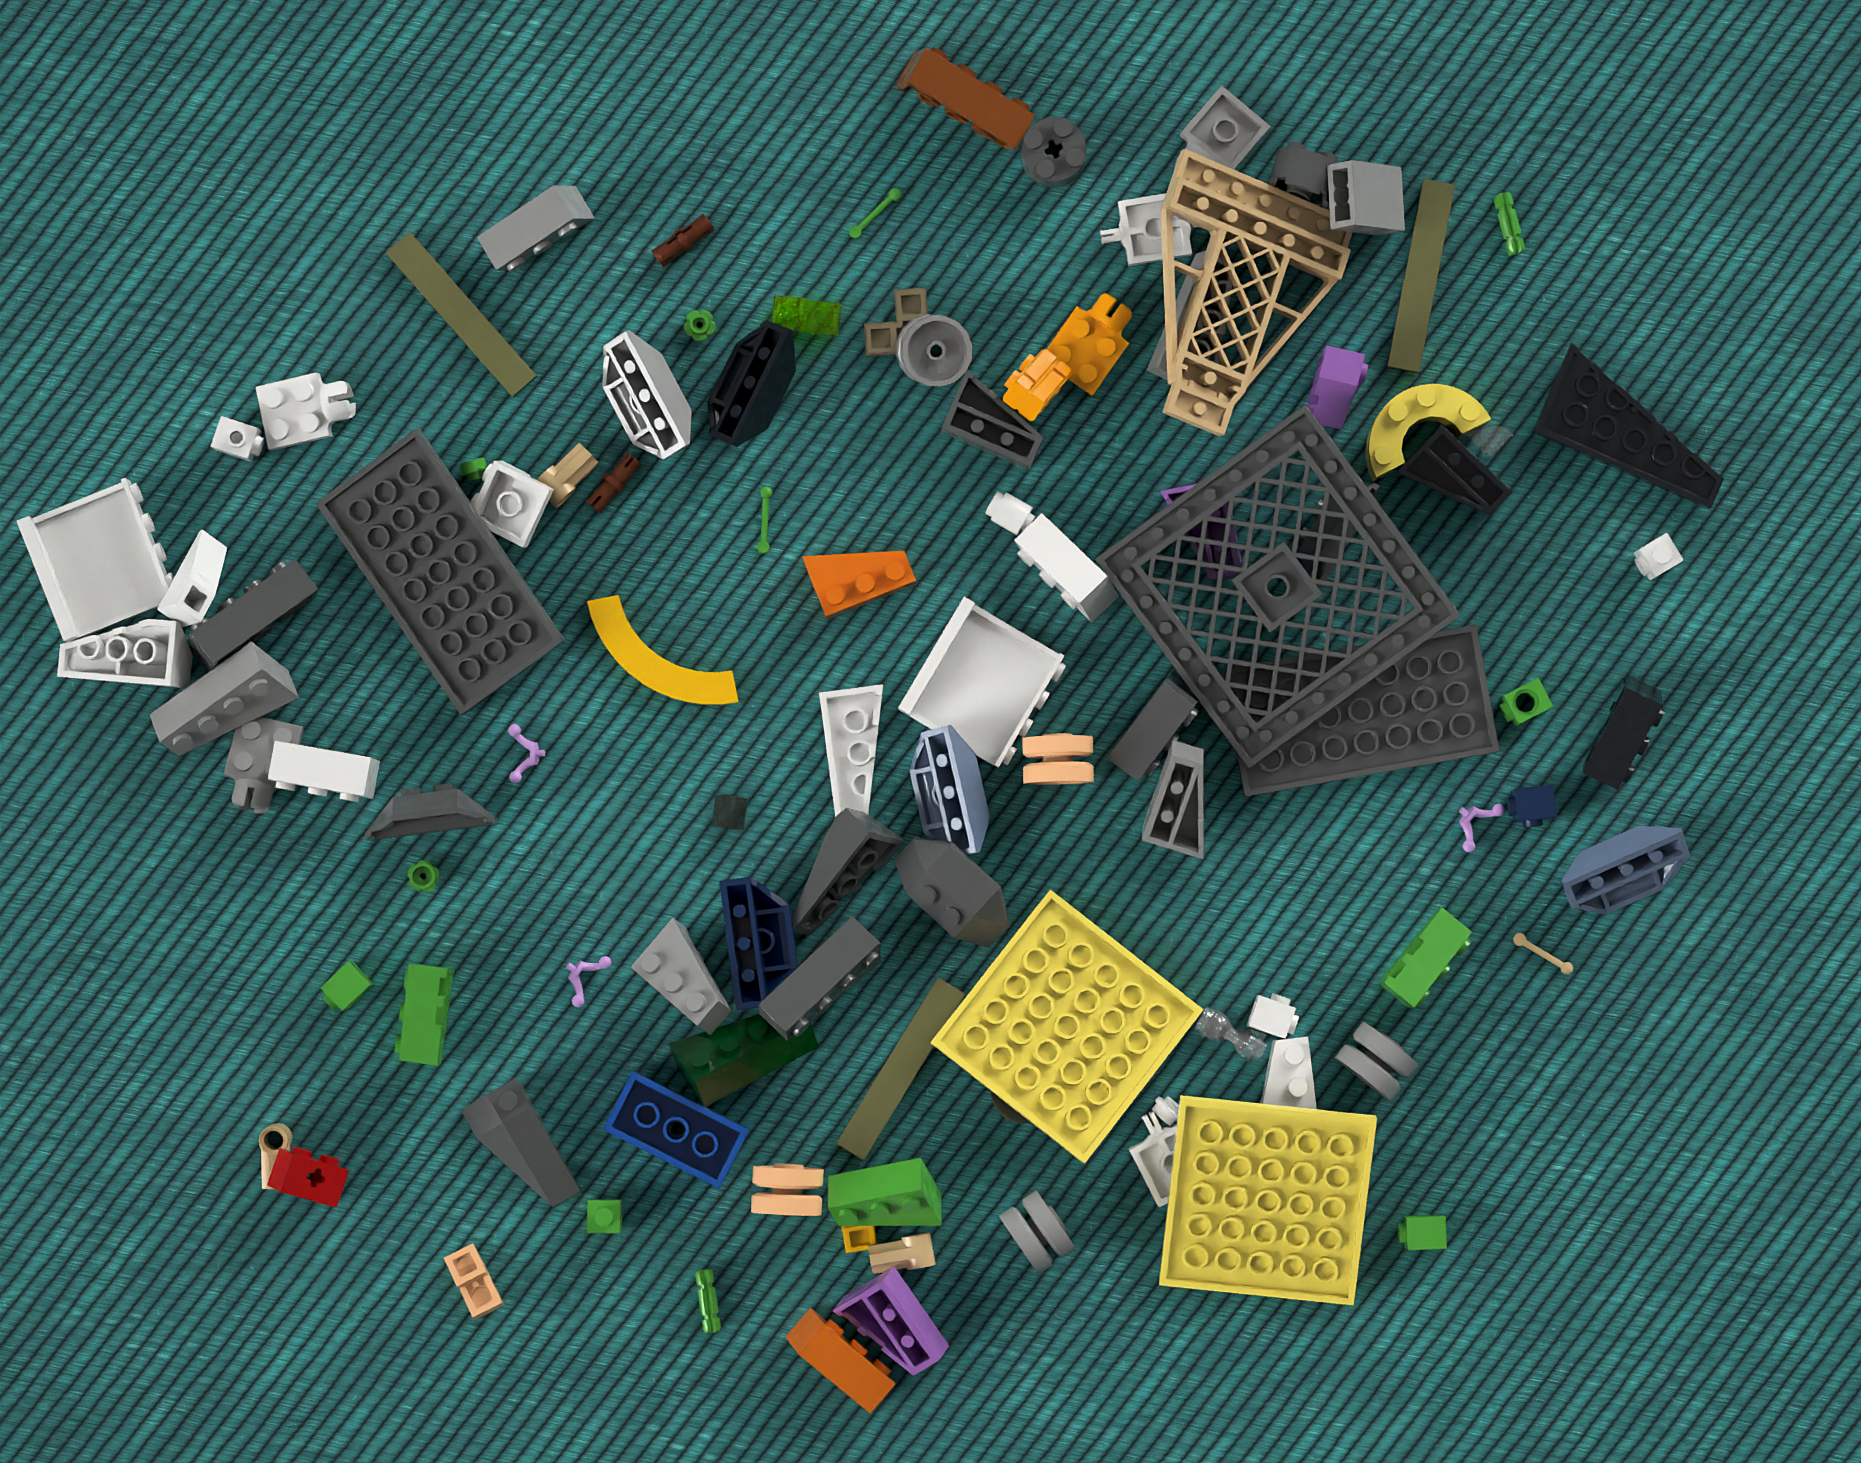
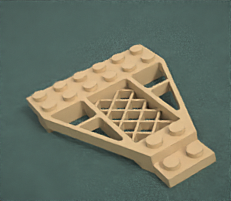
(1255, 218)

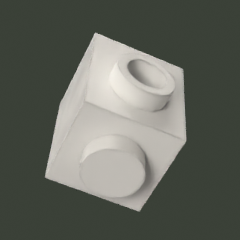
(237, 439)
(1657, 557)
(1273, 1016)

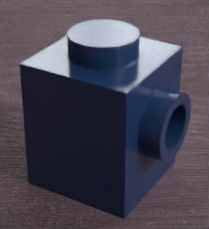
(1532, 805)

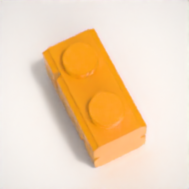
(1036, 384)

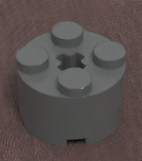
(1058, 134)
(1302, 173)

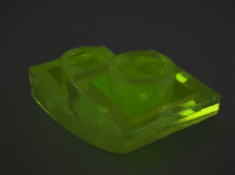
(807, 315)

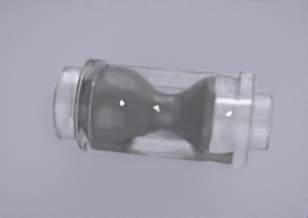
(1218, 1027)

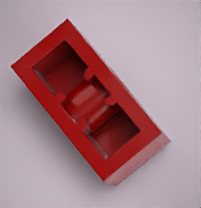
(291, 1176)

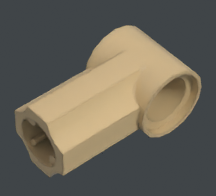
(568, 474)
(269, 1153)
(910, 1253)

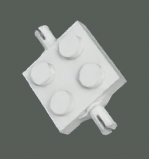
(1141, 231)
(1155, 1158)

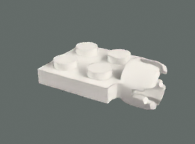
(302, 409)

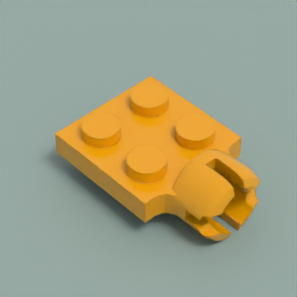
(1092, 342)

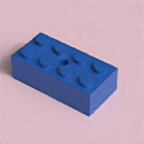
(646, 1118)

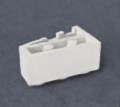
(1066, 567)
(323, 771)
(1289, 1075)

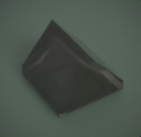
(729, 812)

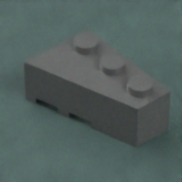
(990, 425)

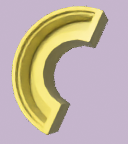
(1416, 405)

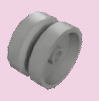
(915, 344)
(1374, 1064)
(1038, 1231)

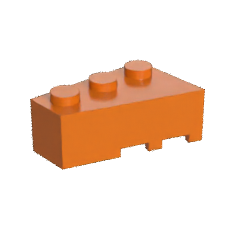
(857, 578)
(841, 1360)

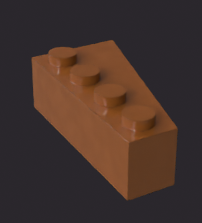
(966, 97)

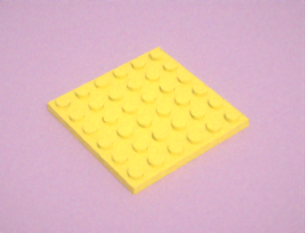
(1066, 1026)
(1267, 1200)

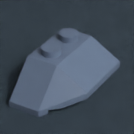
(949, 790)
(1625, 868)

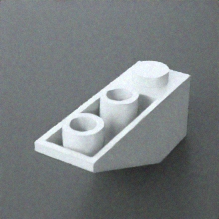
(195, 581)

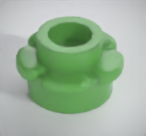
(706, 330)
(473, 469)
(431, 872)

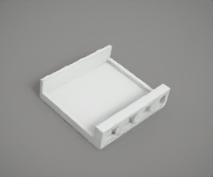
(97, 560)
(983, 682)

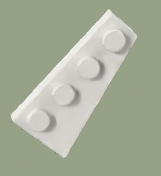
(851, 741)

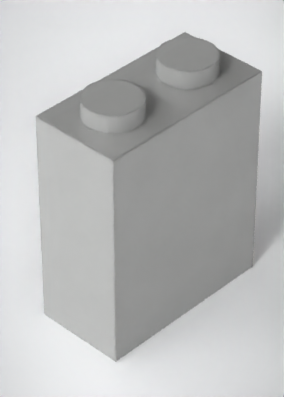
(1365, 198)

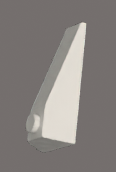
(136, 654)

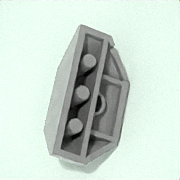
(646, 396)

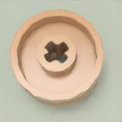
(1057, 755)
(787, 1190)

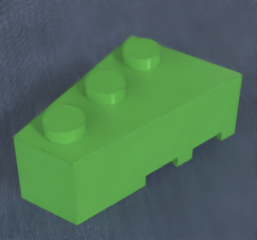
(1426, 959)
(424, 1014)
(885, 1196)

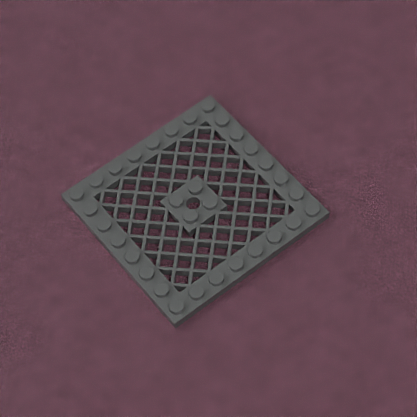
(1258, 739)

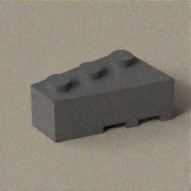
(1155, 728)

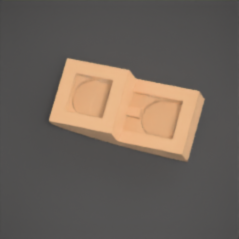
(474, 1281)

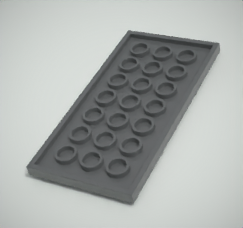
(440, 571)
(1409, 716)

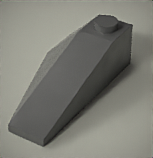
(846, 856)
(517, 1136)

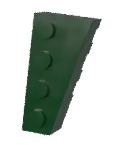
(736, 1056)

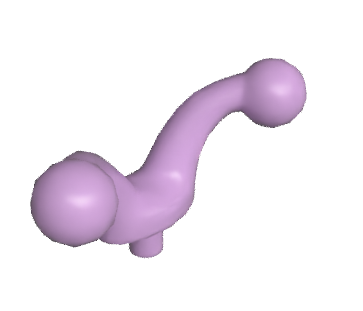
(515, 776)
(1497, 810)
(604, 963)

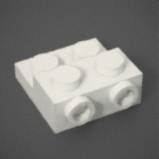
(511, 502)

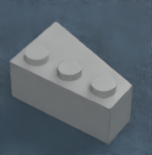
(535, 227)
(1177, 804)
(682, 977)

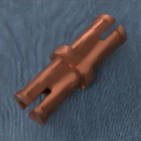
(683, 240)
(614, 483)

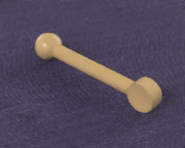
(1566, 967)

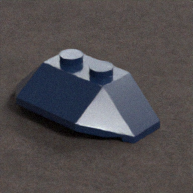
(757, 939)

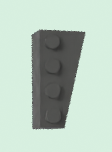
(251, 614)
(821, 979)

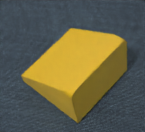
(858, 1237)

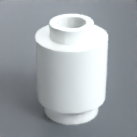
(1010, 512)

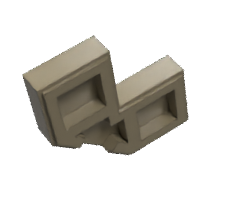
(882, 337)

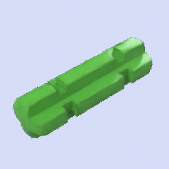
(1509, 223)
(708, 1301)

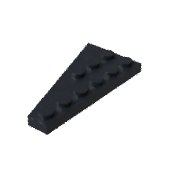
(1610, 426)

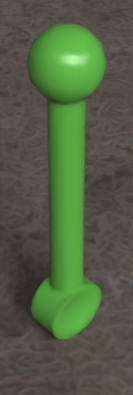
(856, 231)
(763, 546)

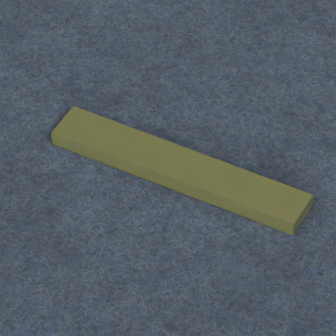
(1420, 276)
(461, 314)
(900, 1069)

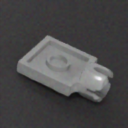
(1224, 130)
(251, 760)

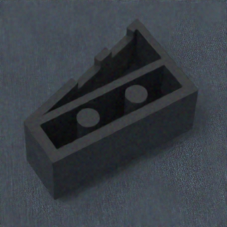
(1454, 471)
(1624, 733)

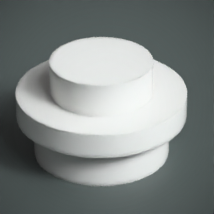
(1166, 1109)

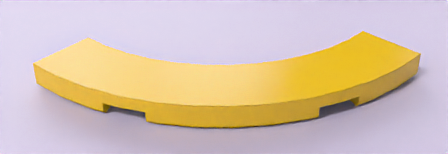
(650, 668)

